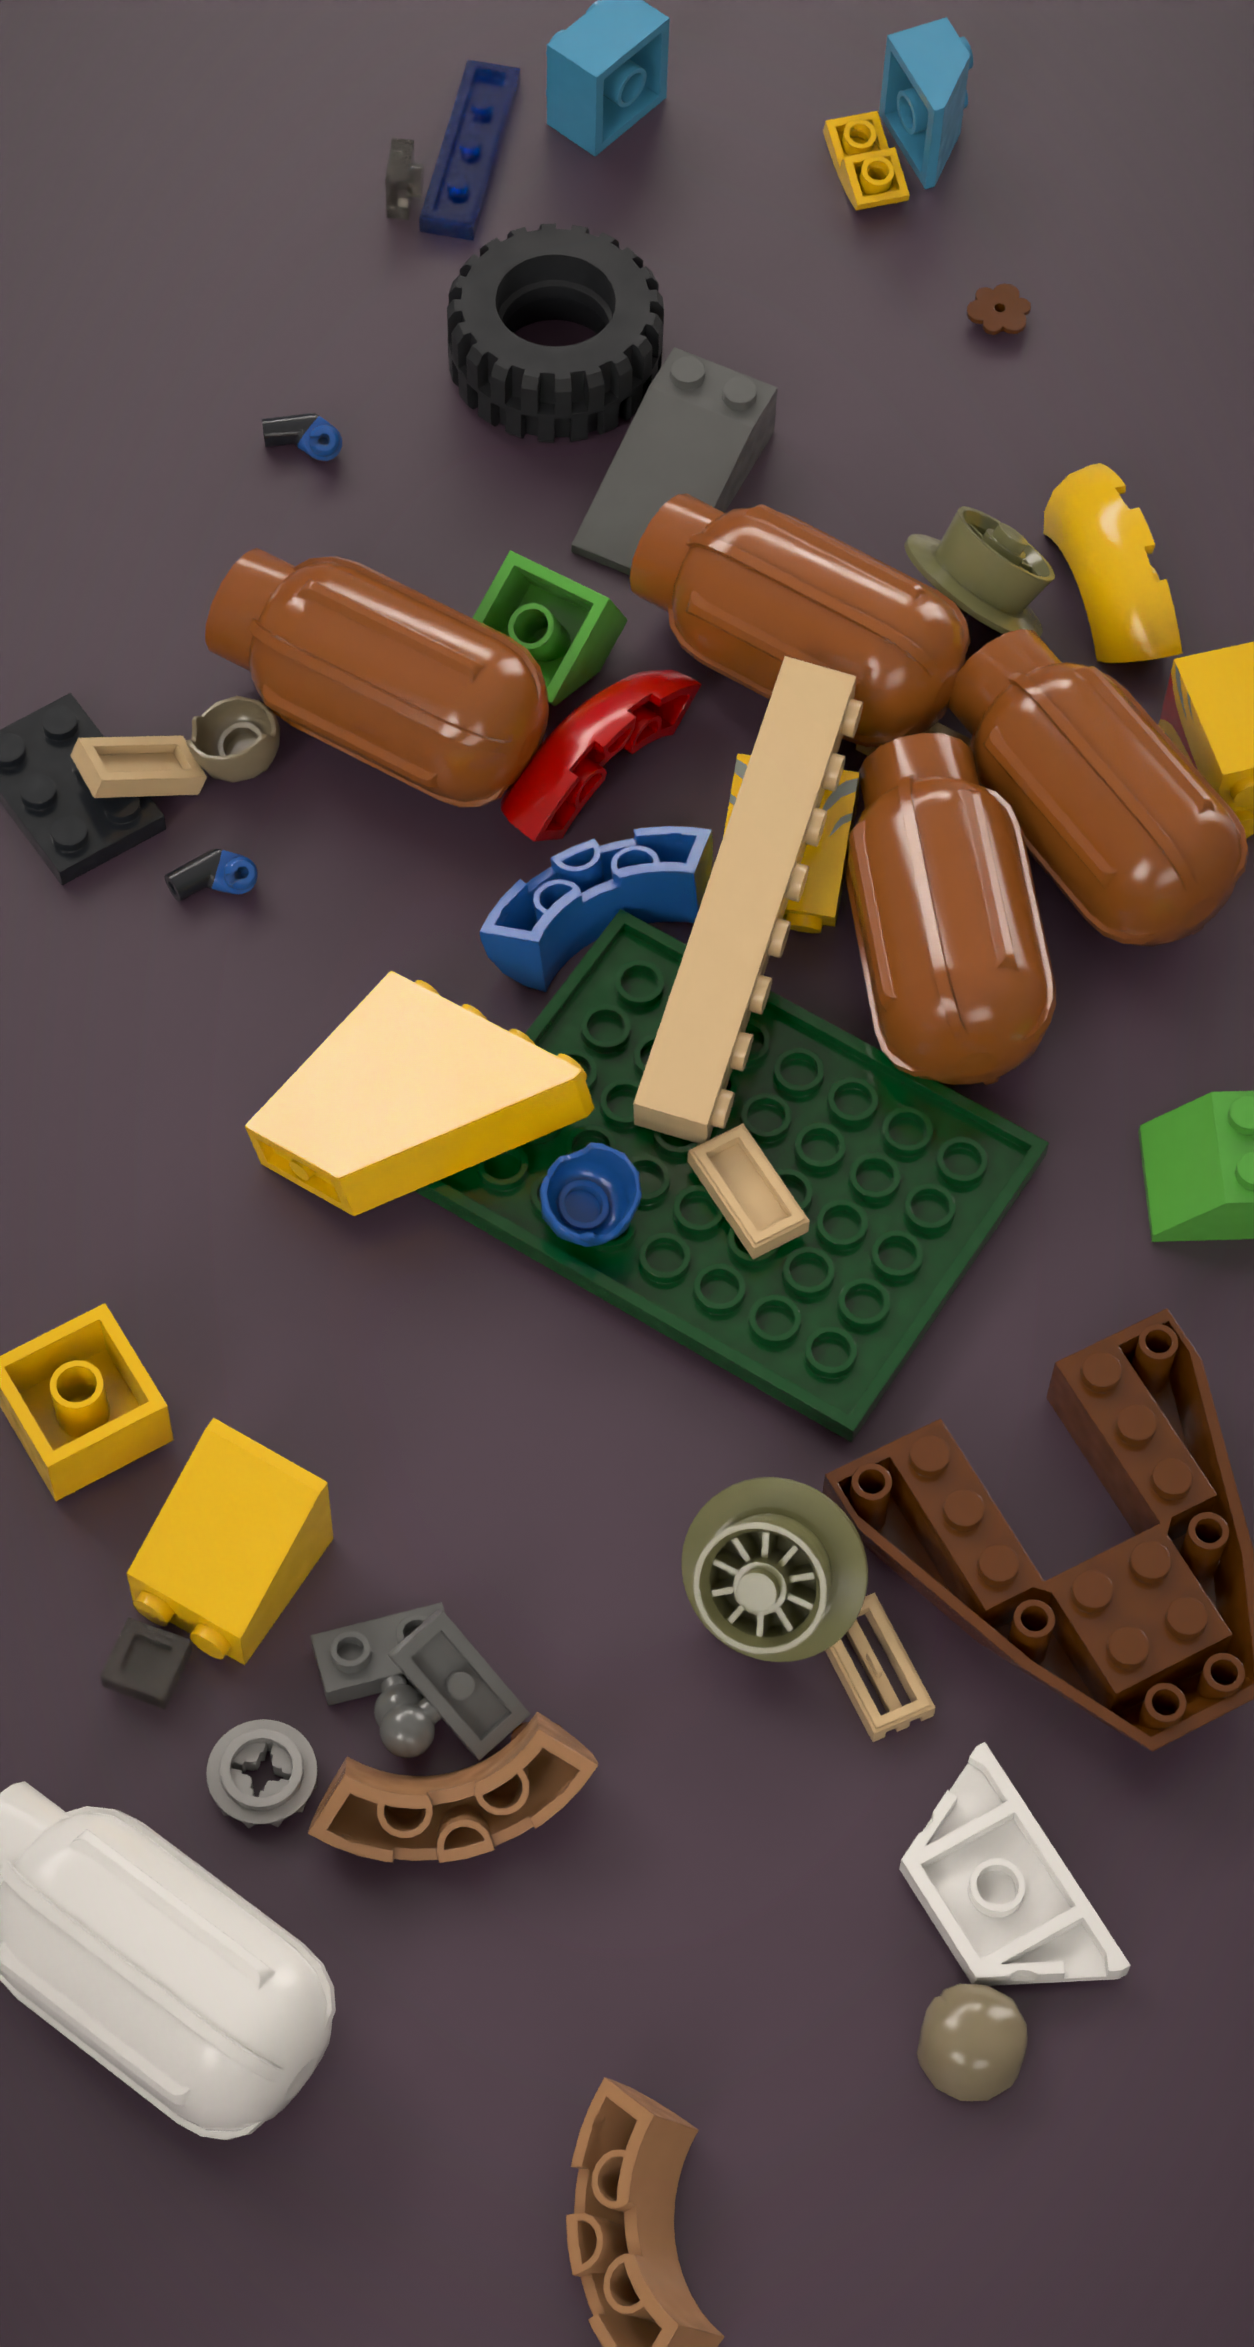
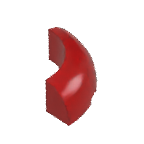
(573, 756)

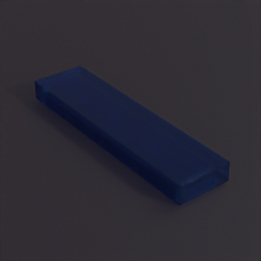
(469, 150)

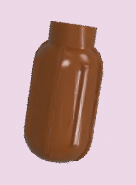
(772, 587)
(383, 673)
(1099, 792)
(946, 916)

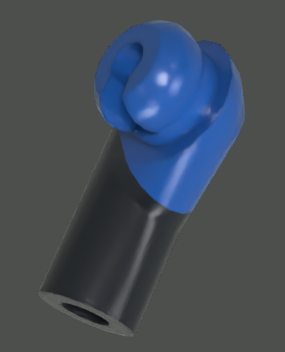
(306, 432)
(213, 870)

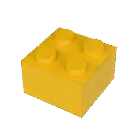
(82, 1402)

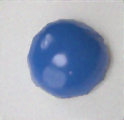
(590, 1195)

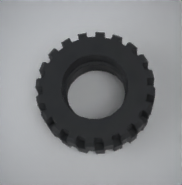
(554, 278)

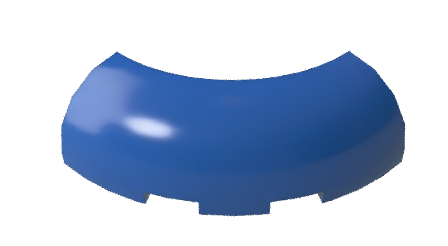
(572, 902)

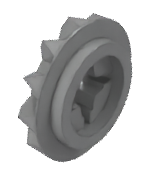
(244, 1750)

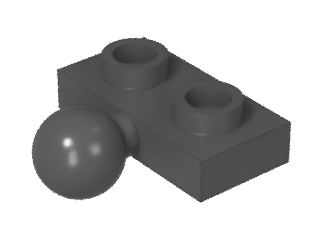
(356, 1660)
(454, 1687)

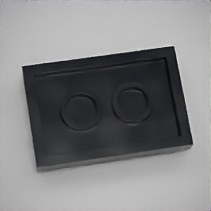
(54, 803)

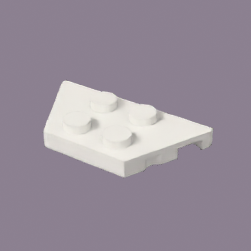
(1004, 1889)

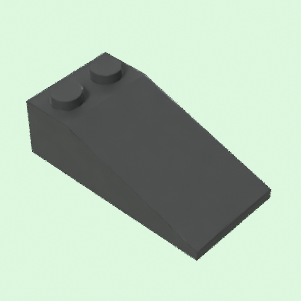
(689, 436)

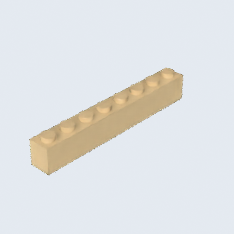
(745, 902)

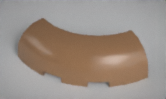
(457, 1811)
(625, 2223)

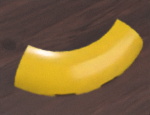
(1108, 556)

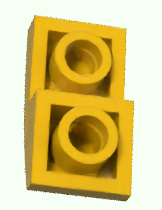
(864, 161)

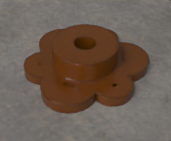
(999, 309)

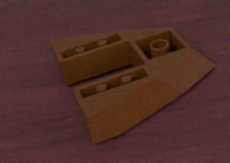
(1137, 1635)

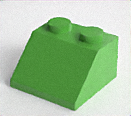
(554, 618)
(1201, 1169)

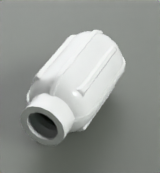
(156, 1966)

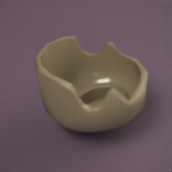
(235, 739)
(972, 2042)

